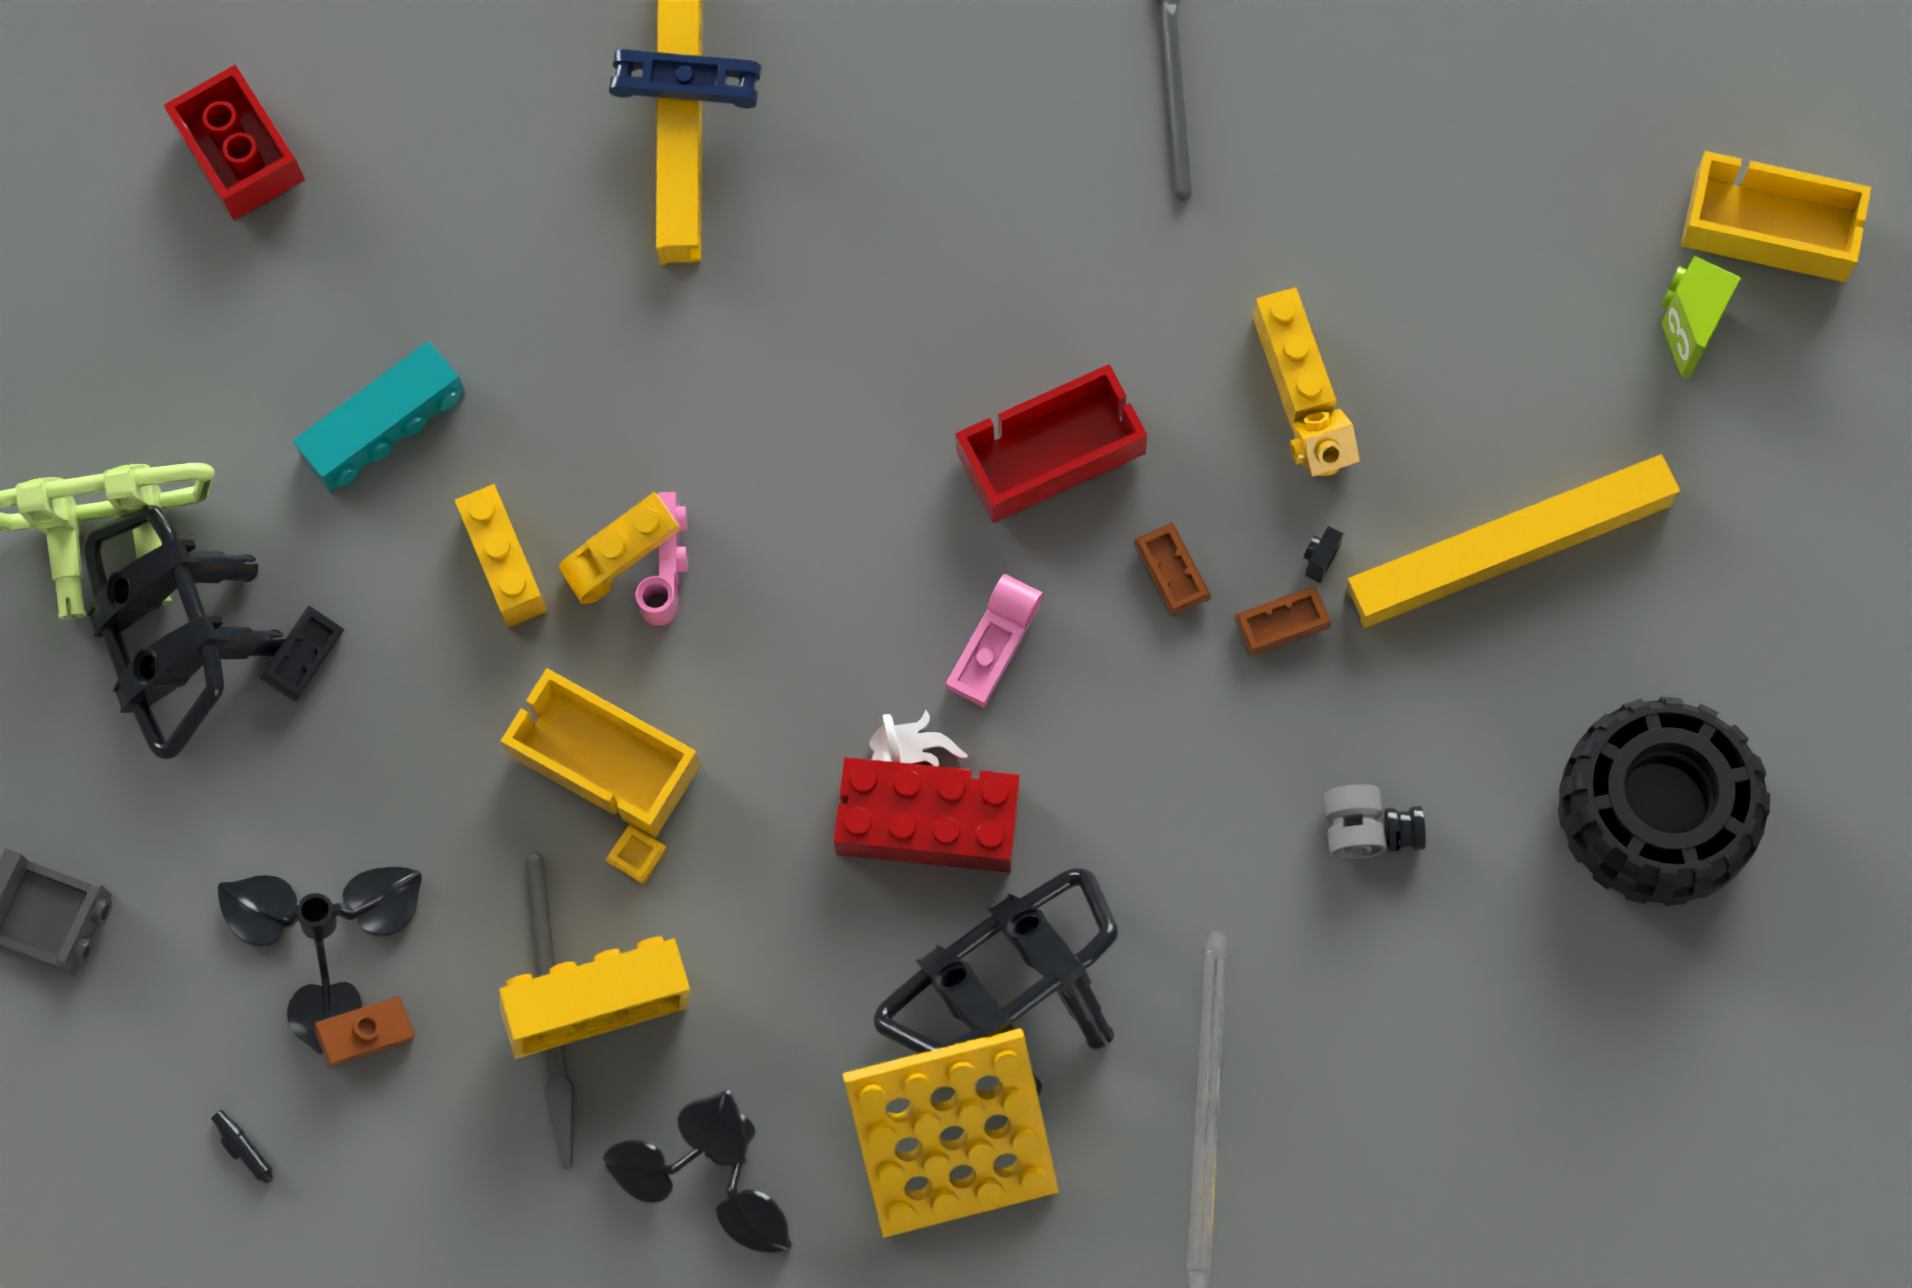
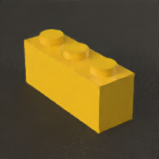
(1293, 355)
(501, 555)

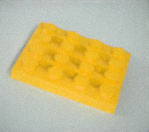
(969, 1108)

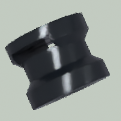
(1405, 828)

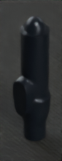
(240, 1147)

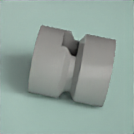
(1354, 806)

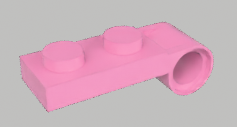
(672, 561)
(995, 640)

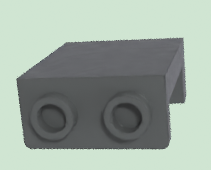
(49, 913)

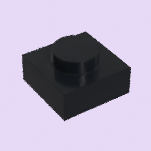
(1321, 553)

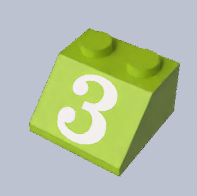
(1694, 309)

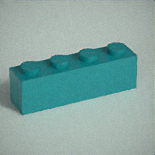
(380, 417)

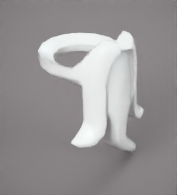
(906, 743)

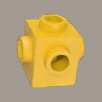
(1324, 443)

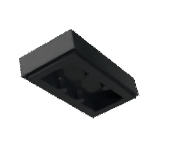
(302, 653)

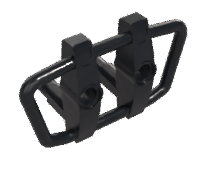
(181, 653)
(1039, 948)

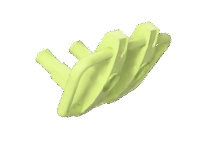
(50, 508)

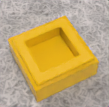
(636, 854)

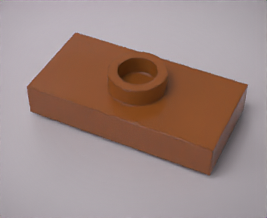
(1172, 569)
(1282, 621)
(364, 1031)

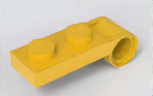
(617, 548)

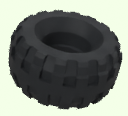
(1625, 850)

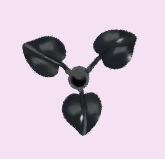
(262, 904)
(723, 1134)

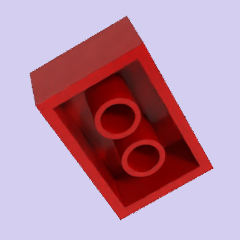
(234, 142)

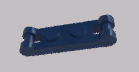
(685, 77)

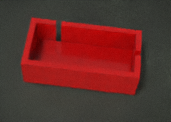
(1051, 443)
(927, 815)

